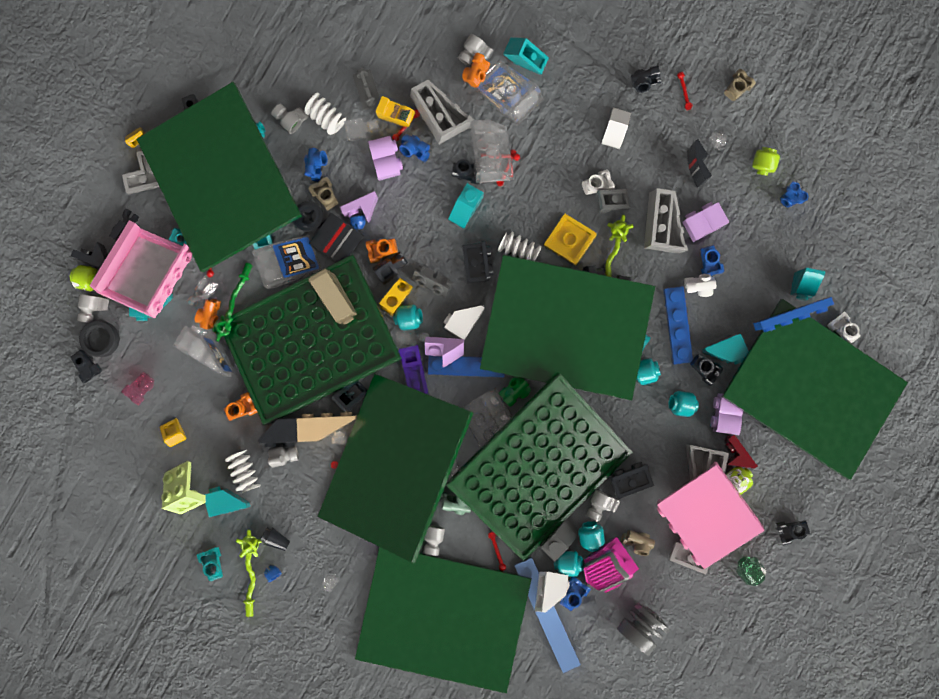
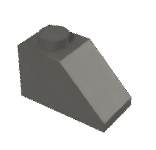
(560, 540)

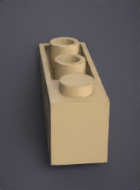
(318, 428)

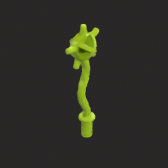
(619, 230)
(249, 545)

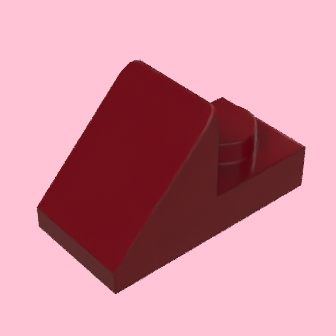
(741, 456)

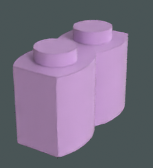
(384, 157)
(705, 222)
(727, 417)

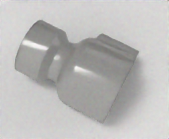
(474, 45)
(289, 120)
(88, 305)
(279, 456)
(600, 502)
(433, 537)

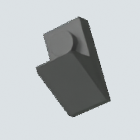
(612, 200)

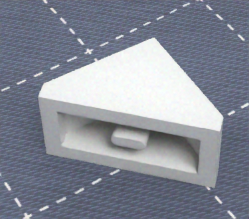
(616, 128)

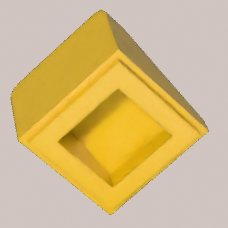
(131, 139)
(172, 432)

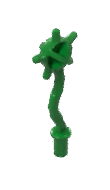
(222, 327)

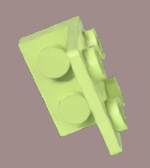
(176, 490)

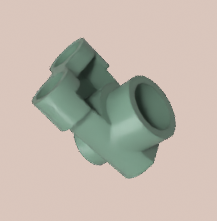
(454, 503)

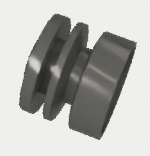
(643, 628)

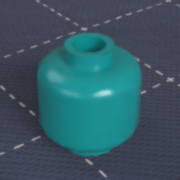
(408, 317)
(648, 371)
(683, 403)
(591, 536)
(569, 563)

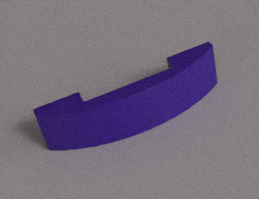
(413, 368)

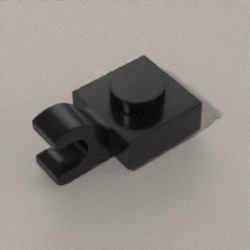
(119, 227)
(387, 269)

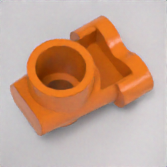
(476, 73)
(377, 250)
(207, 316)
(245, 406)

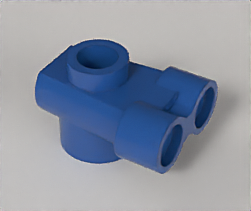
(412, 145)
(313, 162)
(793, 195)
(712, 265)
(577, 591)

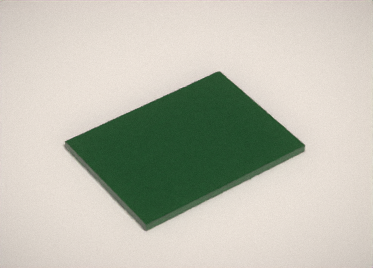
(218, 177)
(567, 324)
(297, 351)
(815, 391)
(395, 466)
(539, 467)
(444, 619)

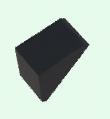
(350, 396)

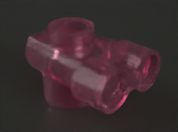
(135, 391)

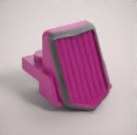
(609, 566)

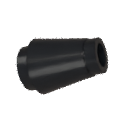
(274, 539)

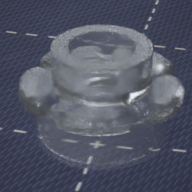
(717, 140)
(339, 438)
(330, 582)

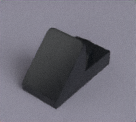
(95, 258)

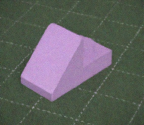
(365, 203)
(447, 347)

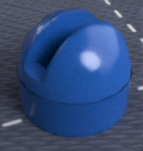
(357, 222)
(273, 573)

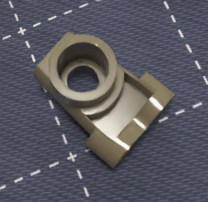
(739, 85)
(322, 191)
(641, 542)

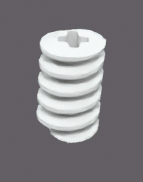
(323, 115)
(518, 248)
(242, 471)

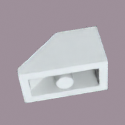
(463, 321)
(550, 590)

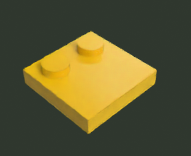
(570, 239)

